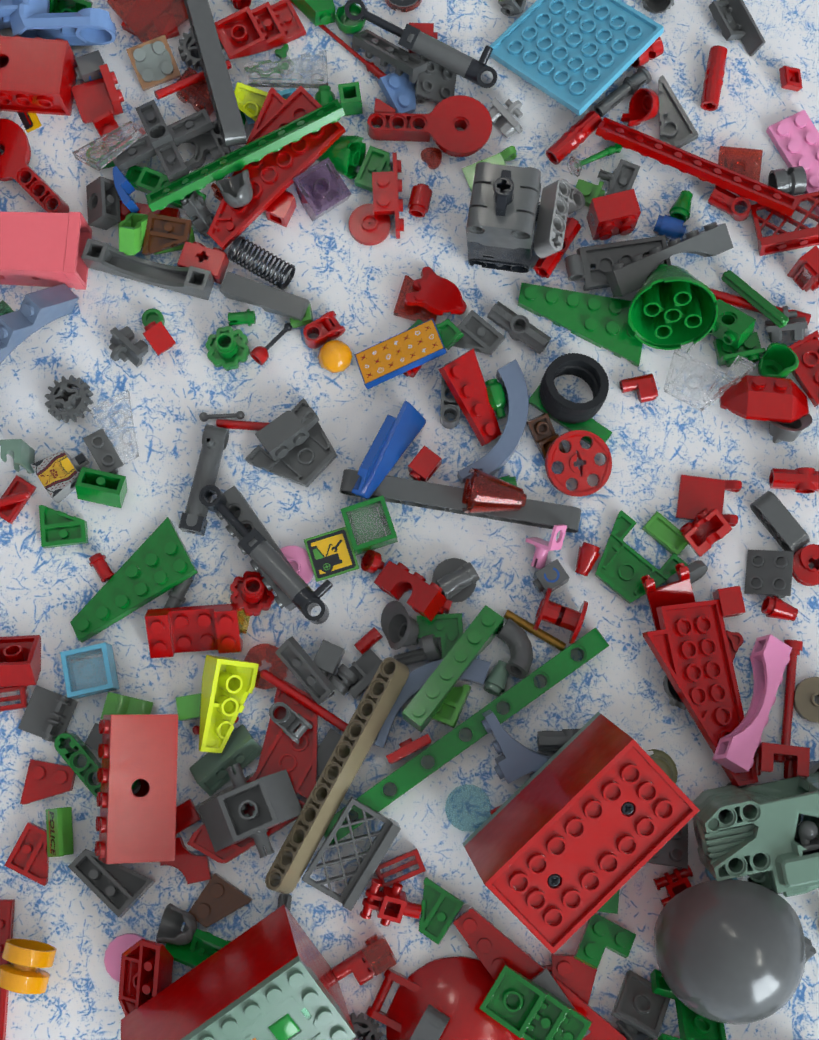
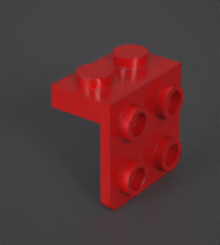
(98, 96)

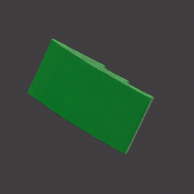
(532, 1010)

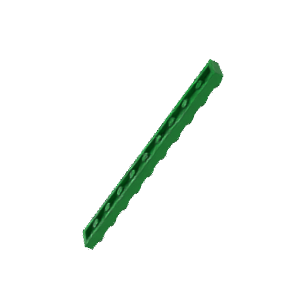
(249, 153)

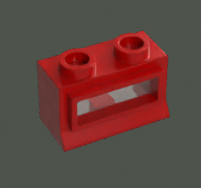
(807, 270)

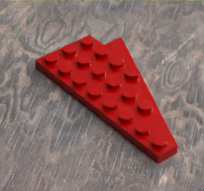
(277, 169)
(700, 667)

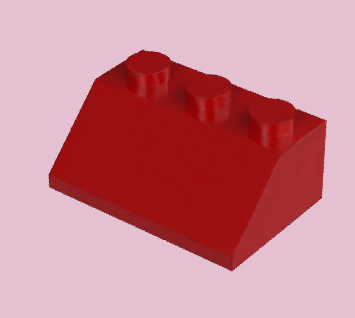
(20, 660)

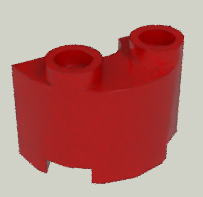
(705, 530)

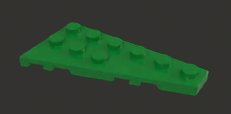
(147, 574)

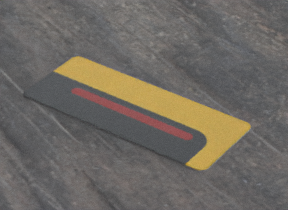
(30, 121)

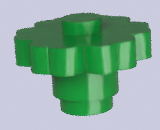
(227, 348)

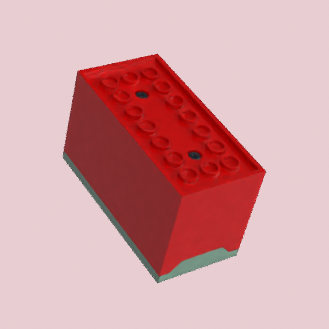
(577, 831)
(254, 988)

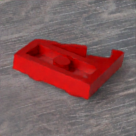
(30, 854)

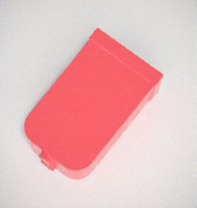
(43, 249)

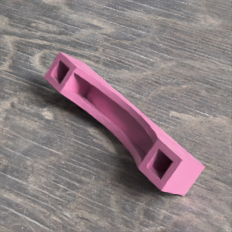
(768, 664)

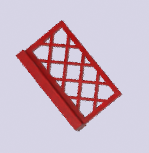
(787, 240)

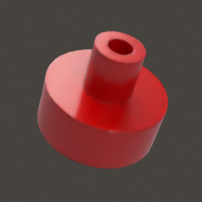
(372, 562)

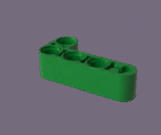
(84, 773)

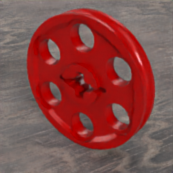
(571, 471)

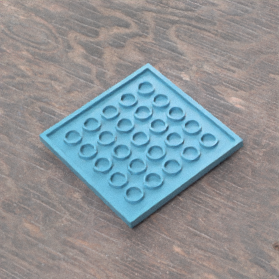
(575, 47)

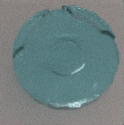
(467, 807)

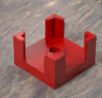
(795, 759)

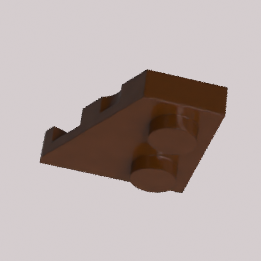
(165, 233)
(218, 901)

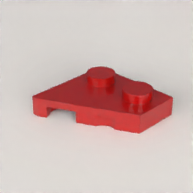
(46, 781)

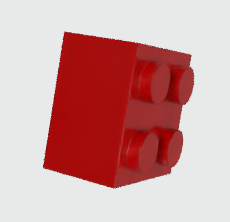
(613, 214)

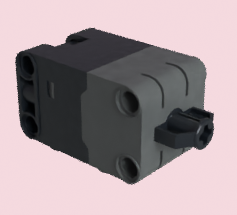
(503, 216)

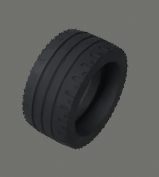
(582, 367)

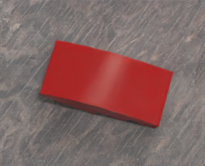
(259, 29)

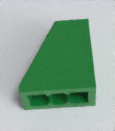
(317, 11)

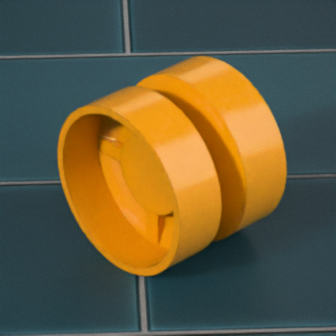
(25, 973)

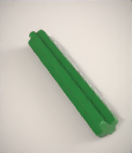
(755, 299)

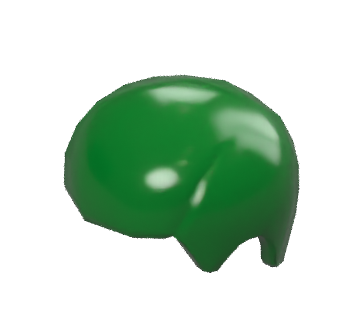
(347, 25)

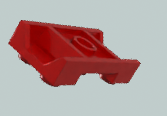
(193, 629)

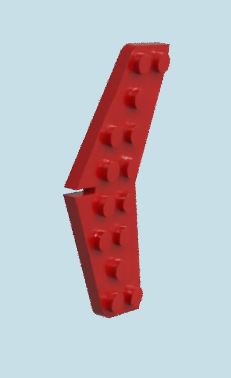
(277, 754)

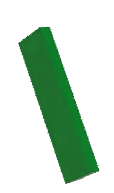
(590, 425)

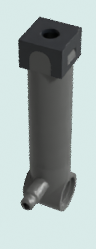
(213, 443)

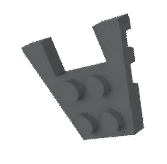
(304, 461)

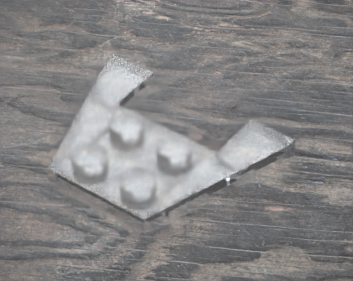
(698, 382)

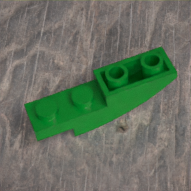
(149, 180)

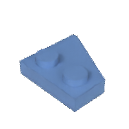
(399, 92)

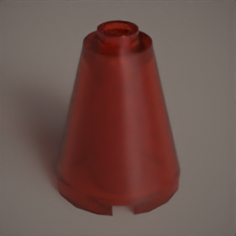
(490, 494)

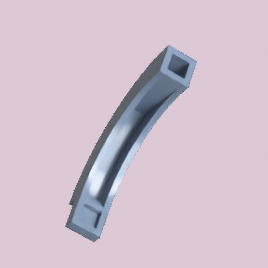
(517, 411)
(475, 673)

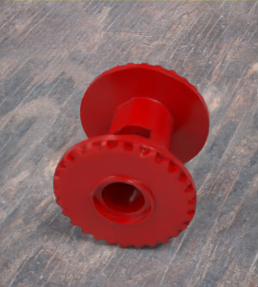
(560, 615)

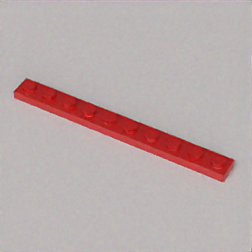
(697, 166)

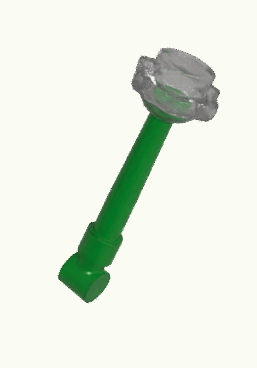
(575, 165)

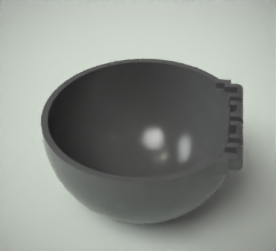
(731, 950)

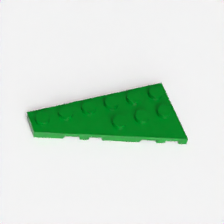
(588, 316)

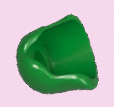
(777, 361)

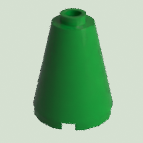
(346, 155)

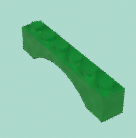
(443, 679)

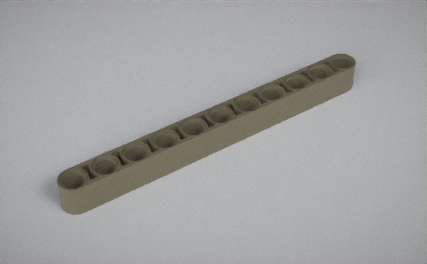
(337, 776)

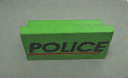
(59, 832)

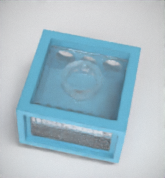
(89, 670)

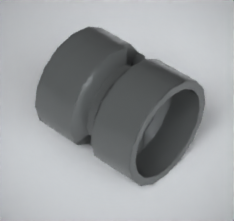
(789, 181)

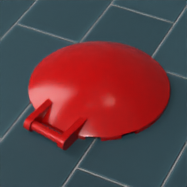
(448, 984)

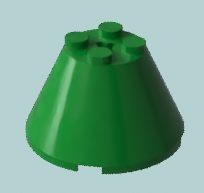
(672, 309)

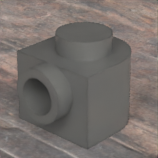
(512, 7)

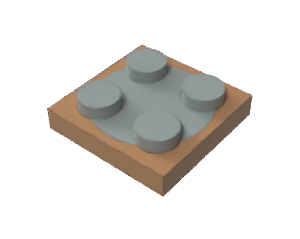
(153, 62)

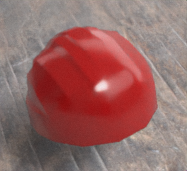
(642, 107)

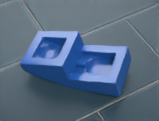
(124, 189)

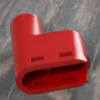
(644, 385)
(356, 965)

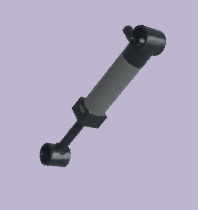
(430, 47)
(271, 561)

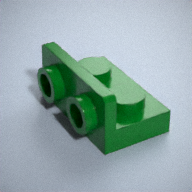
(749, 350)

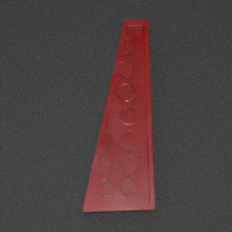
(497, 950)

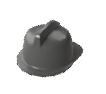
(788, 431)
(398, 626)

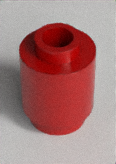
(419, 200)

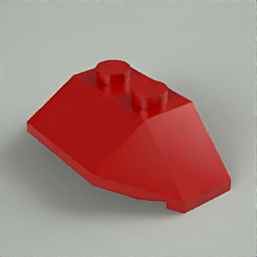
(766, 399)
(143, 973)

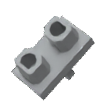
(511, 125)

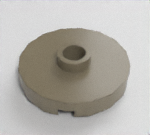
(804, 699)

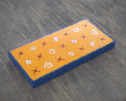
(400, 353)

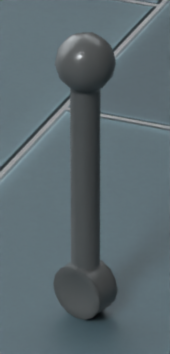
(204, 417)

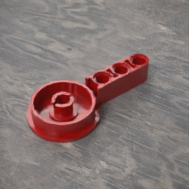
(439, 124)
(15, 166)

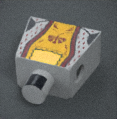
(59, 473)

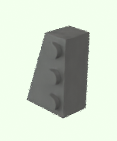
(111, 882)

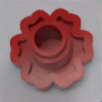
(251, 594)

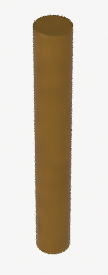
(543, 635)

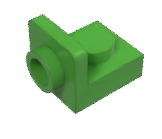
(590, 190)

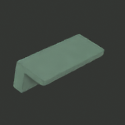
(211, 768)

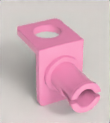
(543, 546)

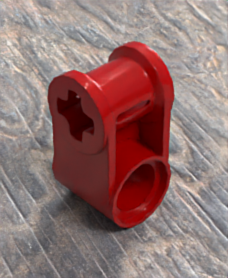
(326, 327)

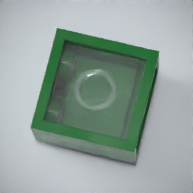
(369, 525)

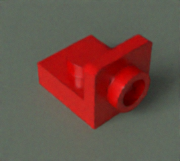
(105, 123)

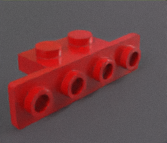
(385, 194)

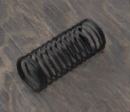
(235, 257)

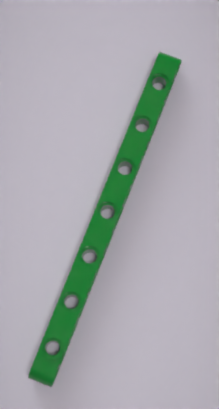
(451, 745)

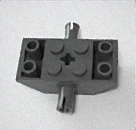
(273, 803)

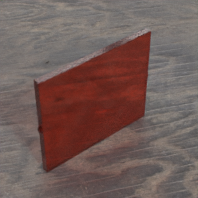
(150, 17)

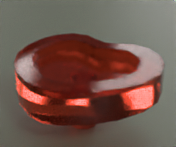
(432, 157)

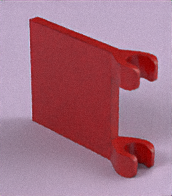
(702, 493)
(670, 594)

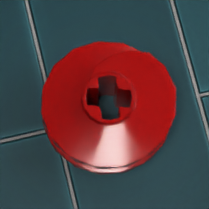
(801, 570)

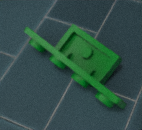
(202, 947)

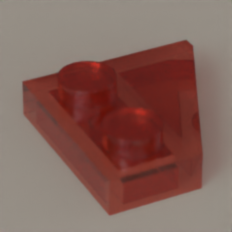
(411, 312)

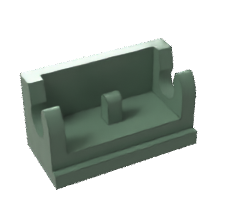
(20, 452)

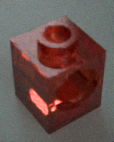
(379, 954)

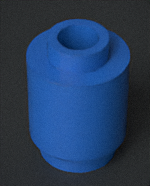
(670, 227)

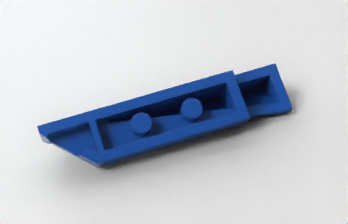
(387, 448)

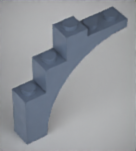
(35, 312)
(515, 757)

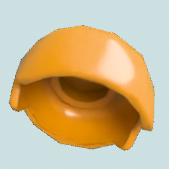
(335, 356)

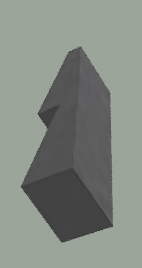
(264, 296)

